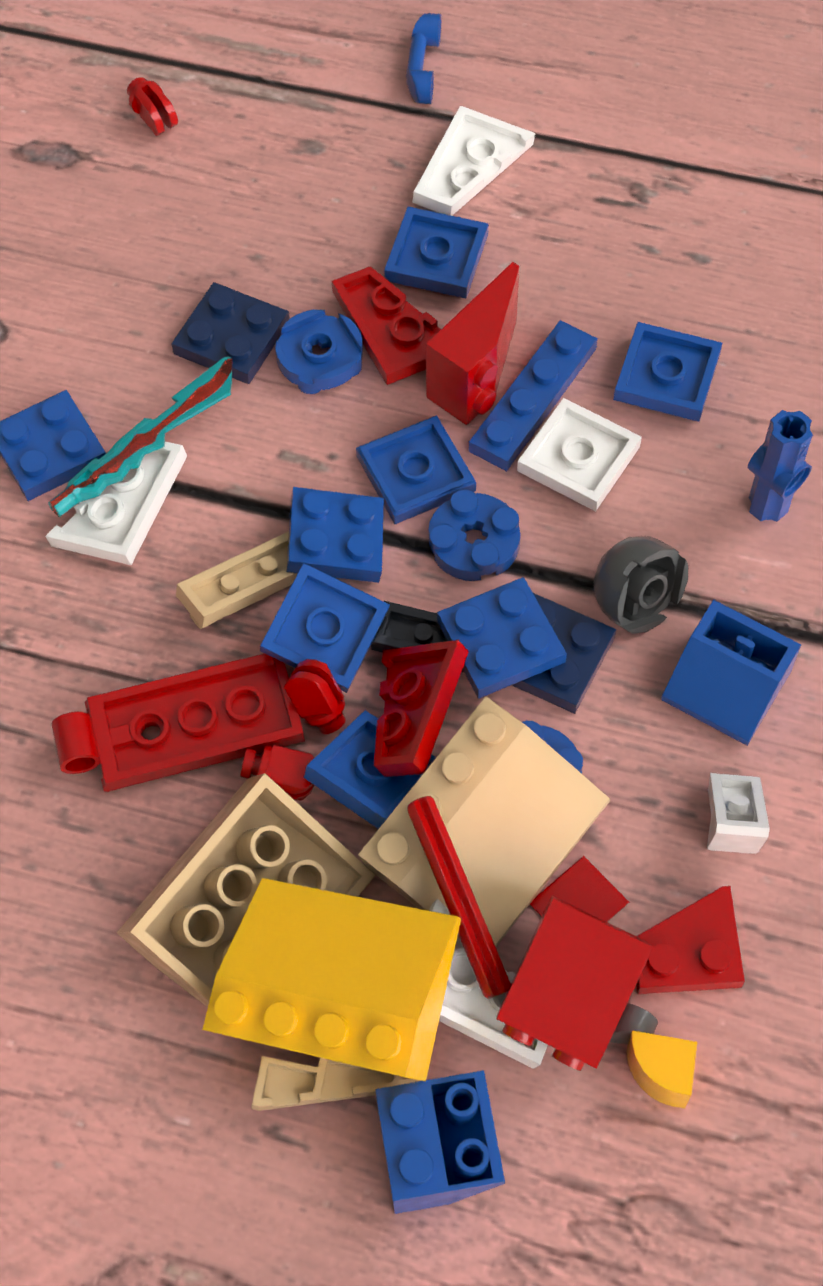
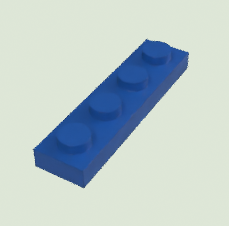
(532, 395)

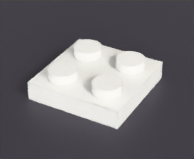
(579, 454)

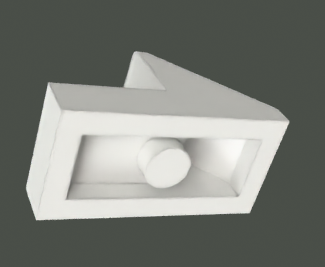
(737, 814)

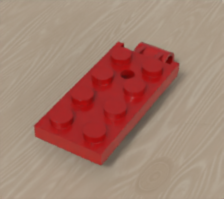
(200, 716)

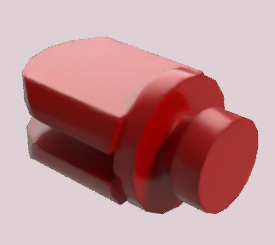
(151, 104)
(316, 695)
(283, 766)

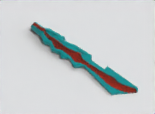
(145, 437)

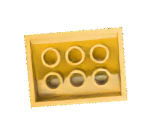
(336, 978)

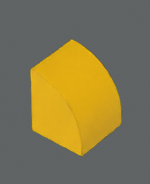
(663, 1066)

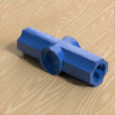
(780, 465)

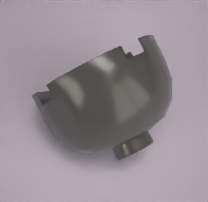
(639, 581)

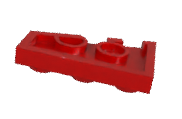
(389, 325)
(416, 702)

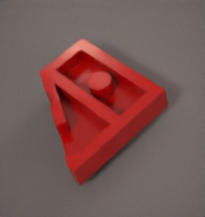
(694, 948)

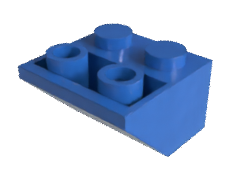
(731, 672)
(439, 1141)

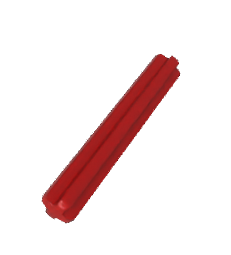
(459, 897)

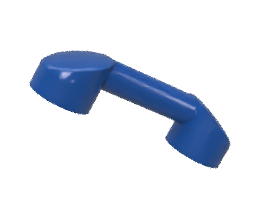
(425, 33)

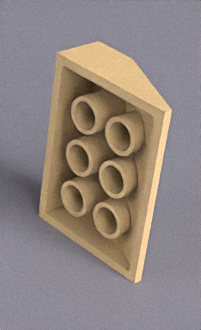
(507, 809)
(204, 896)

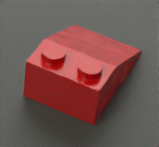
(472, 348)

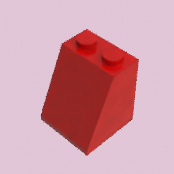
(573, 984)

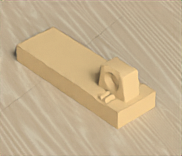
(237, 582)

